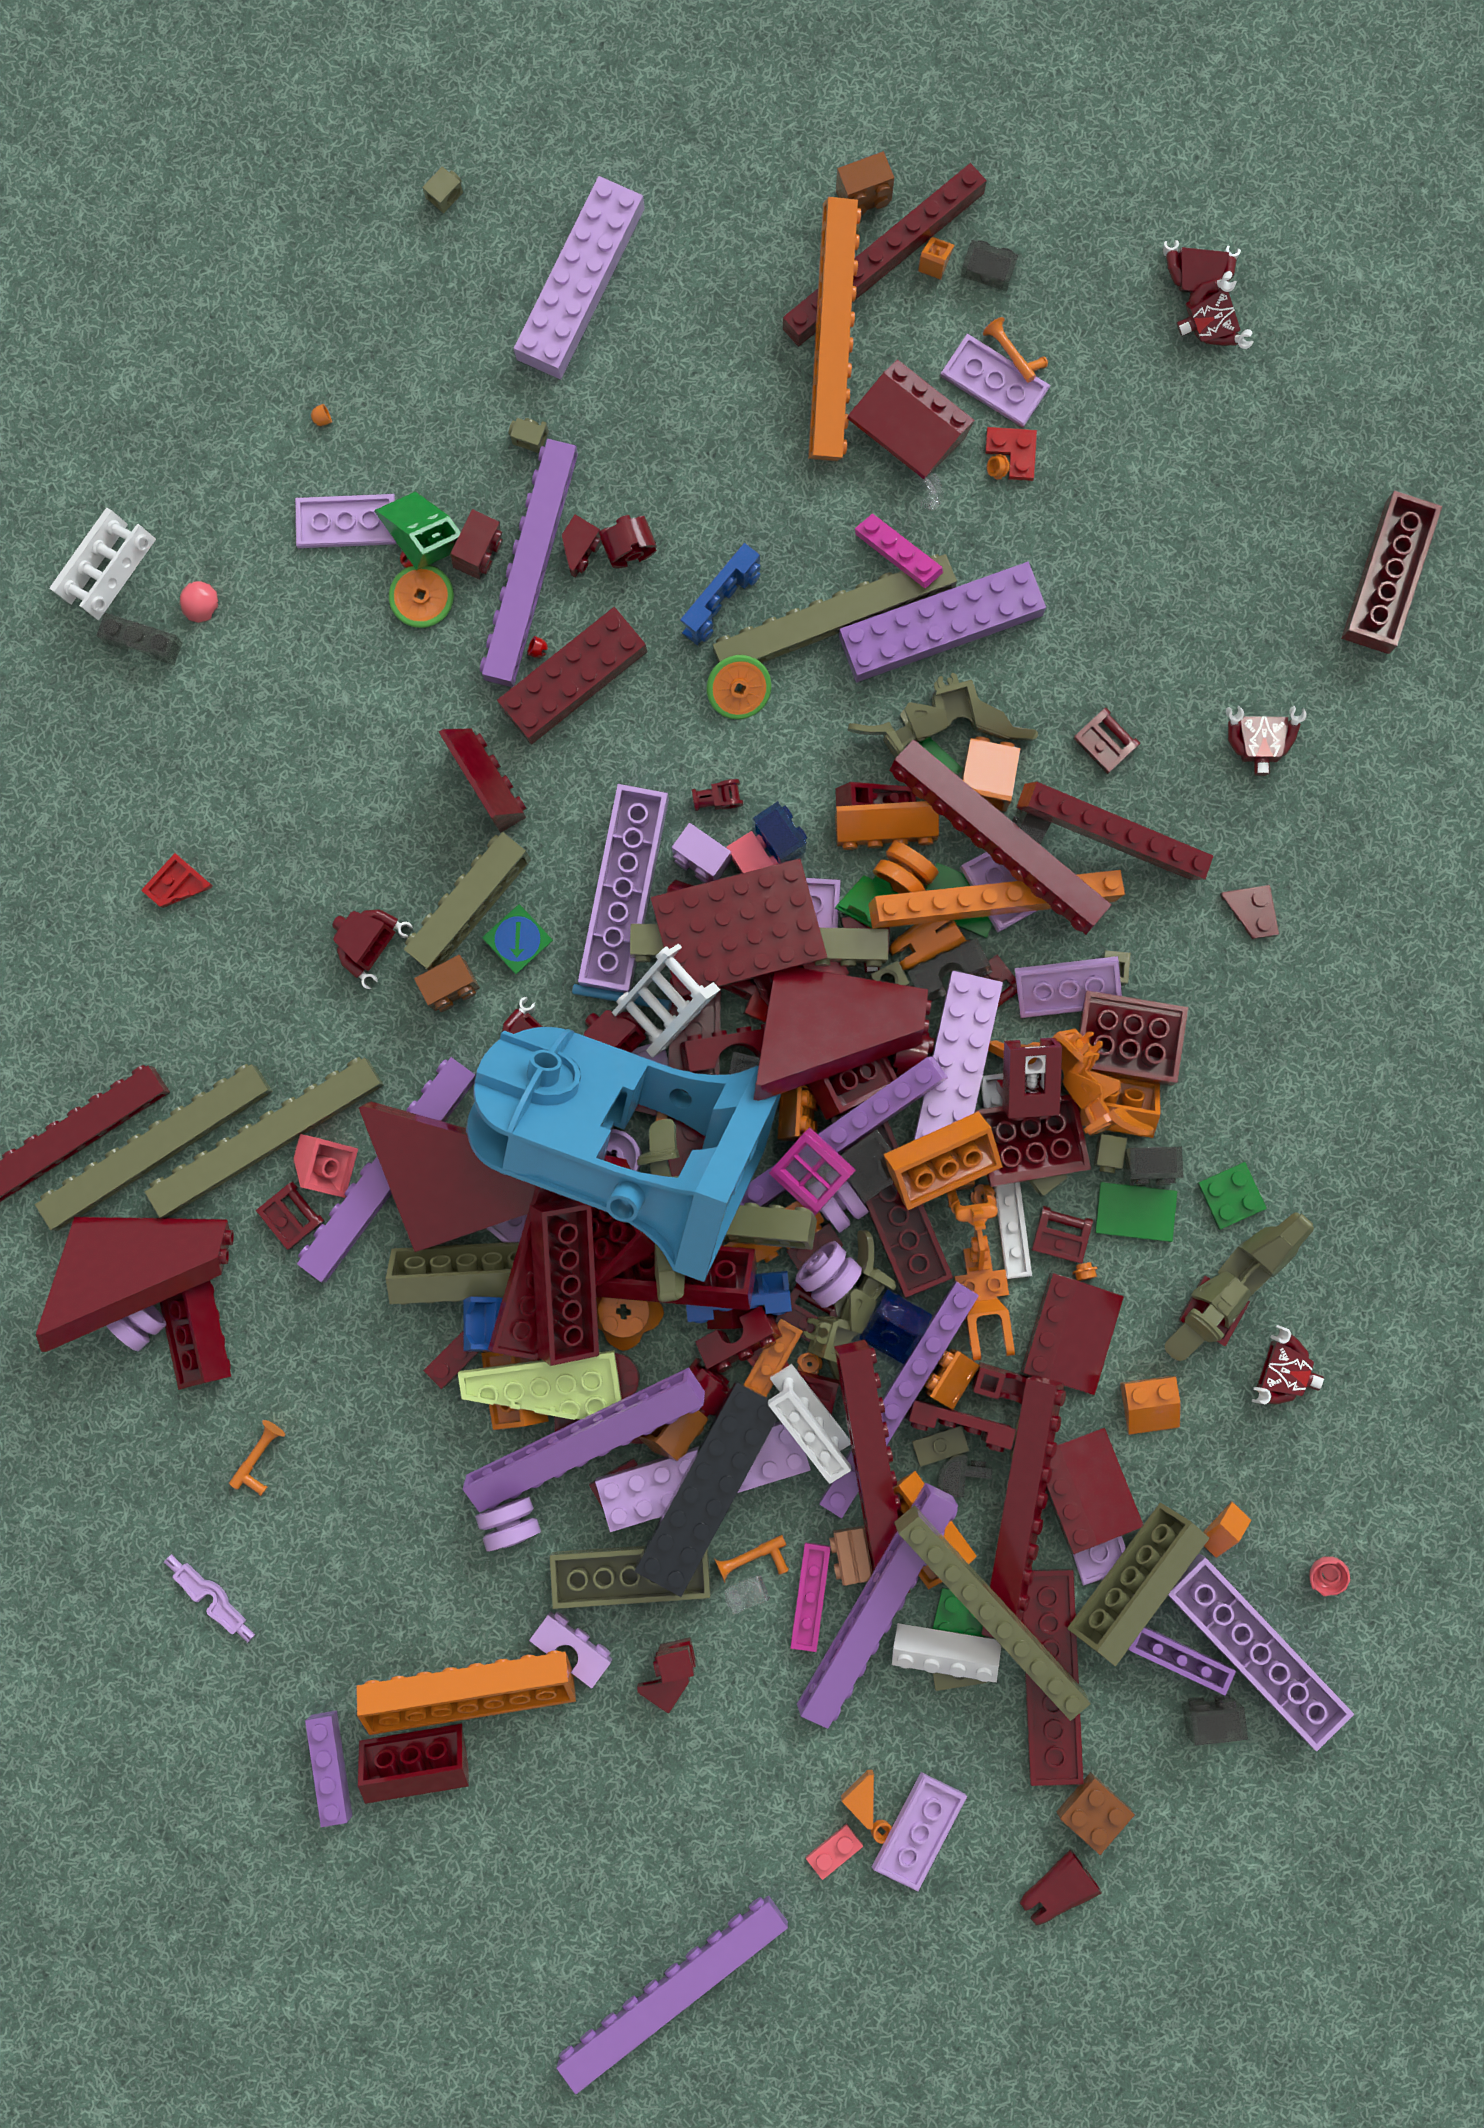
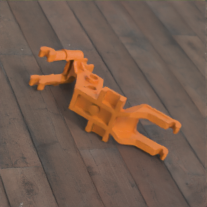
(979, 1270)

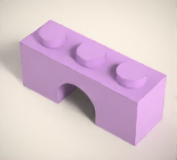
(591, 1659)

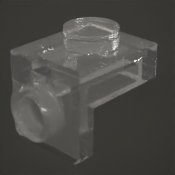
(932, 487)
(746, 1594)

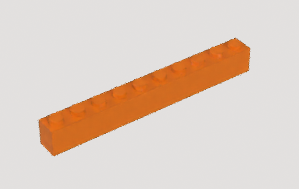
(833, 328)
(976, 901)

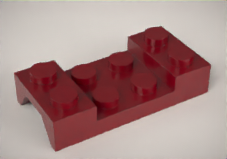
(994, 1434)

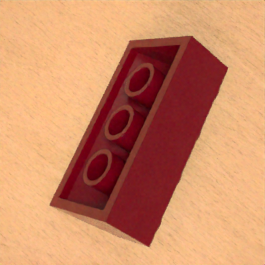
(195, 1336)
(412, 1763)

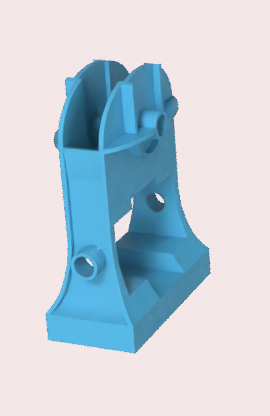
(549, 1115)

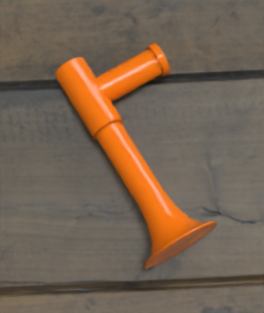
(1026, 369)
(242, 1475)
(771, 1546)

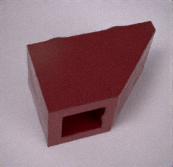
(579, 541)

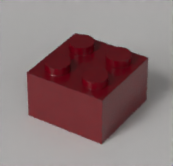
(476, 545)

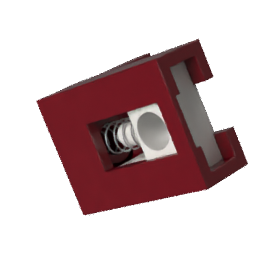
(1034, 1094)

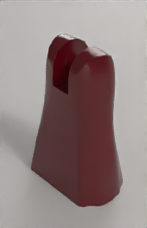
(1060, 1889)

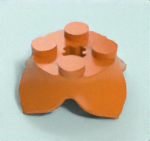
(627, 1332)

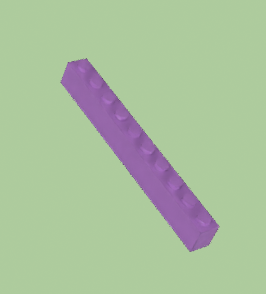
(530, 563)
(860, 1121)
(372, 1190)
(908, 1383)
(584, 1440)
(871, 1616)
(672, 1994)

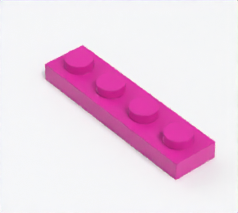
(898, 550)
(810, 1597)

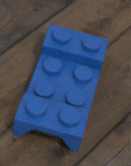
(741, 570)
(768, 1290)
(479, 1322)

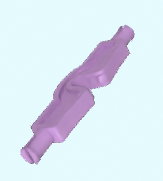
(220, 1608)

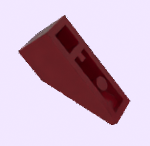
(868, 793)

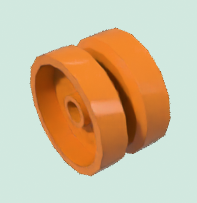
(905, 869)

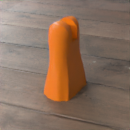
(927, 941)

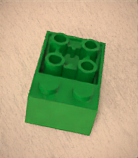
(419, 529)

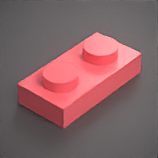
(834, 1851)

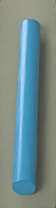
(612, 995)

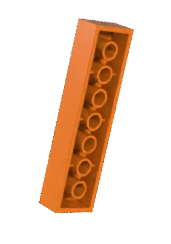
(465, 1692)

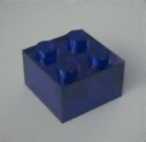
(779, 833)
(896, 1326)

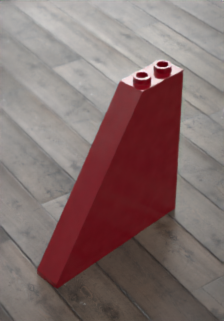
(833, 1024)
(438, 1177)
(126, 1266)

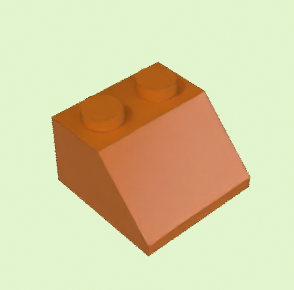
(1151, 1404)

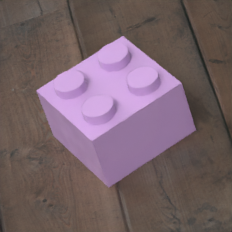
(701, 854)

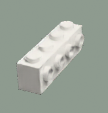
(946, 1653)

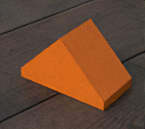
(935, 257)
(1226, 1530)
(860, 1798)

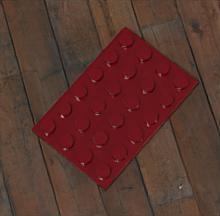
(741, 926)

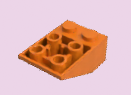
(796, 1113)
(951, 1378)

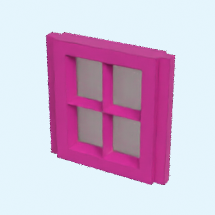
(812, 1171)

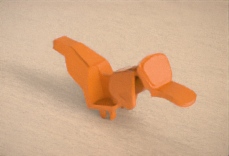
(1086, 1086)

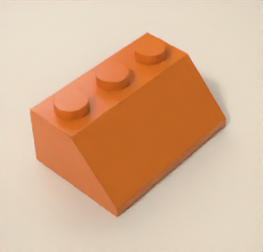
(1138, 1099)
(504, 1416)

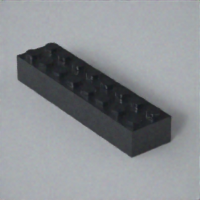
(707, 1489)

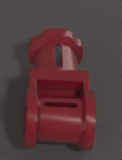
(718, 796)

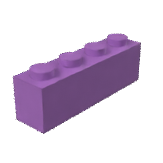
(1183, 1660)
(328, 1768)

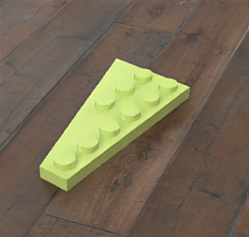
(559, 1390)

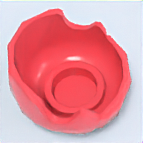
(198, 601)
(1336, 1576)

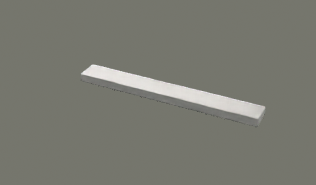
(1009, 1204)

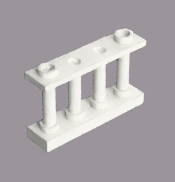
(89, 556)
(687, 1009)
(810, 1423)

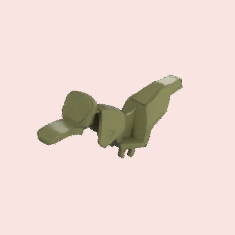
(947, 704)
(662, 1148)
(1238, 1279)
(852, 1309)

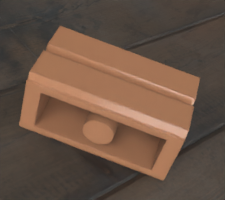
(852, 1555)

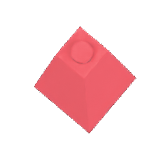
(324, 1165)

